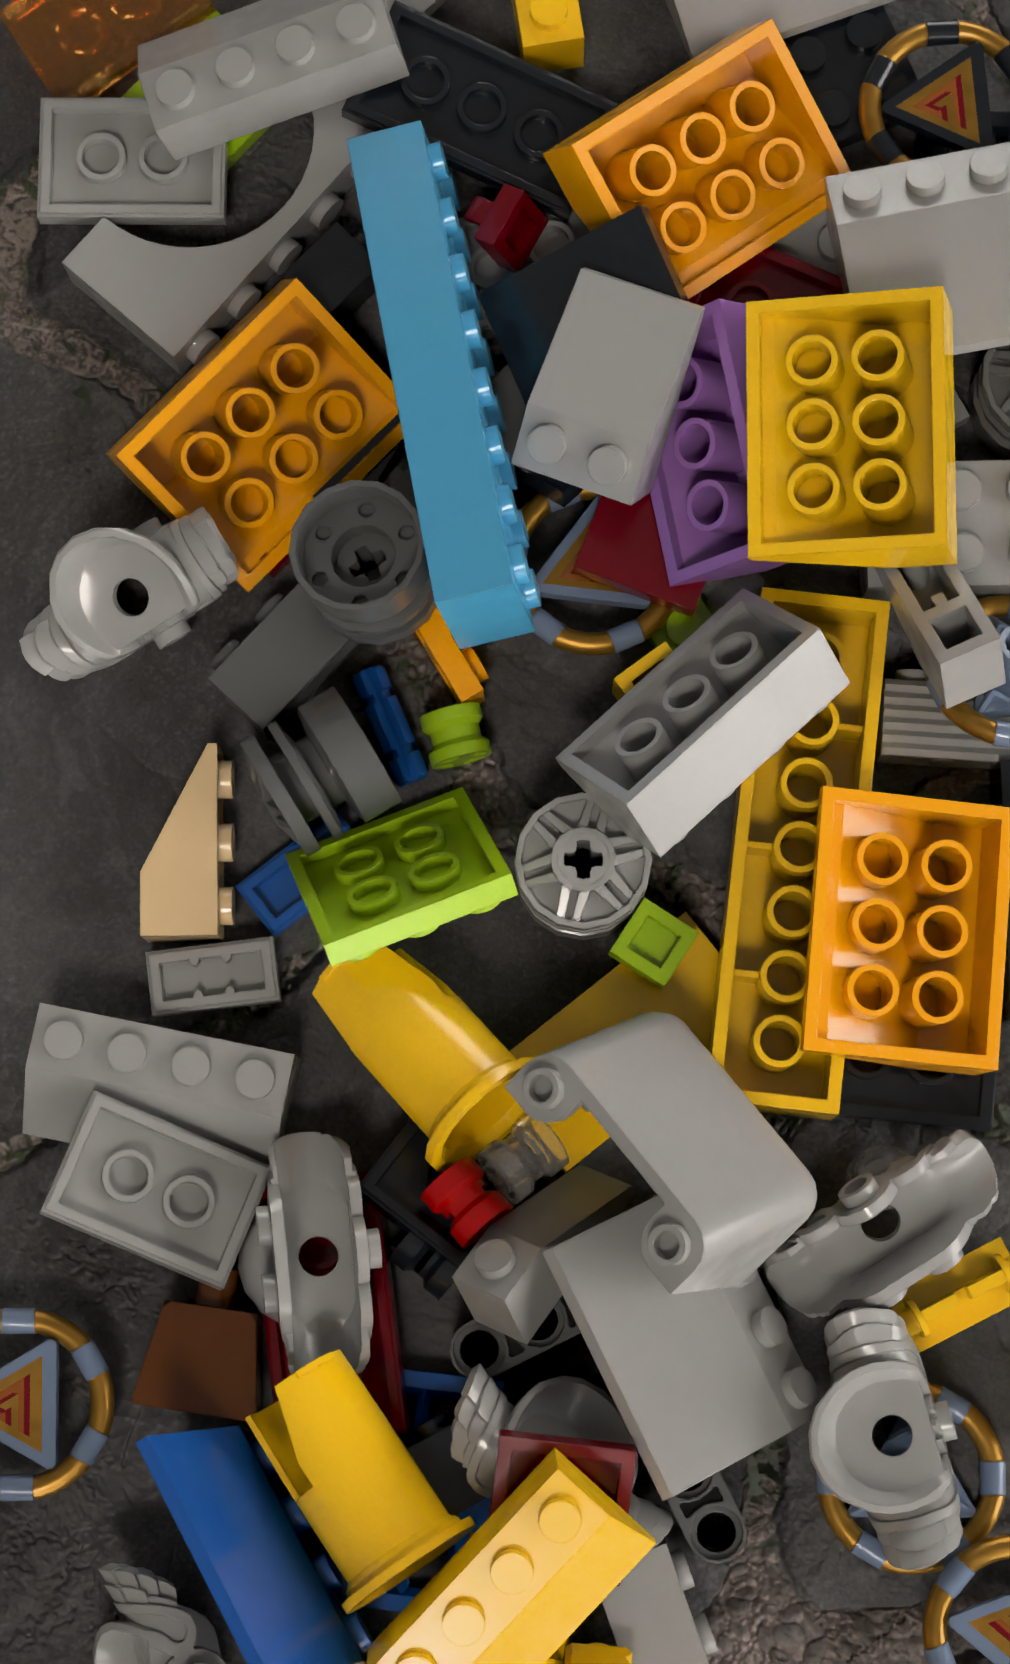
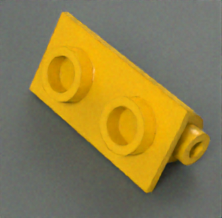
(959, 1297)

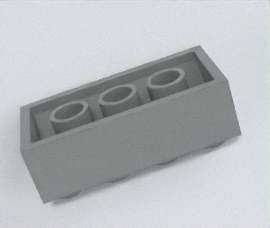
(264, 68)
(704, 720)
(194, 1081)

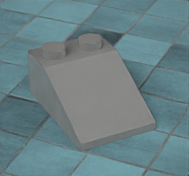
(609, 387)

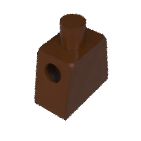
(205, 1357)

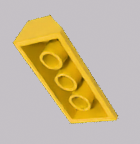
(520, 1576)

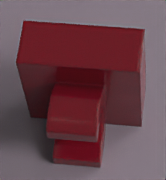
(507, 226)

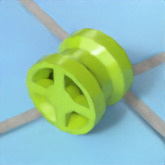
(455, 735)

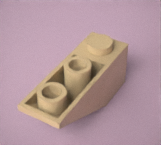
(184, 871)

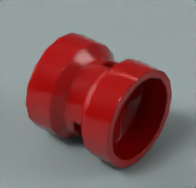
(462, 1196)

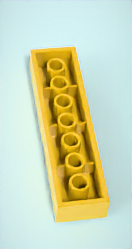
(772, 870)

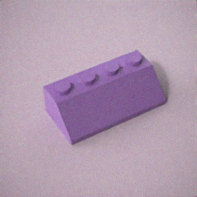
(703, 467)

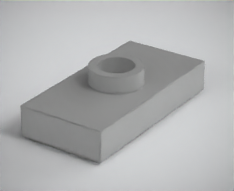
(213, 976)

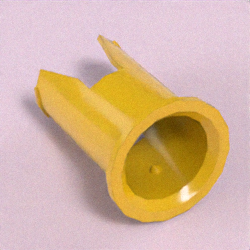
(424, 1051)
(354, 1479)

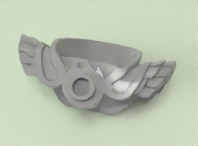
(85, 627)
(312, 1195)
(937, 1204)
(552, 1407)
(908, 1495)
(154, 1626)

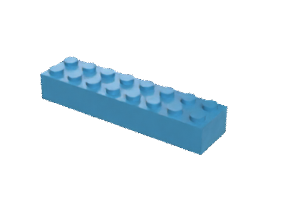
(444, 386)

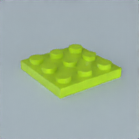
(401, 877)

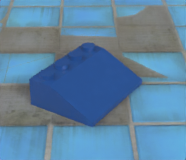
(254, 1549)

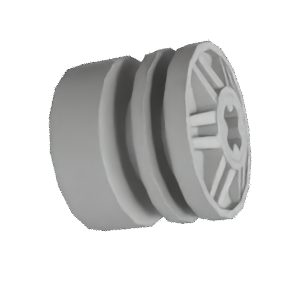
(553, 892)

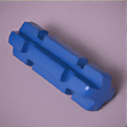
(390, 725)

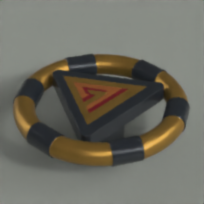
(945, 104)

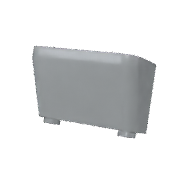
(691, 1135)

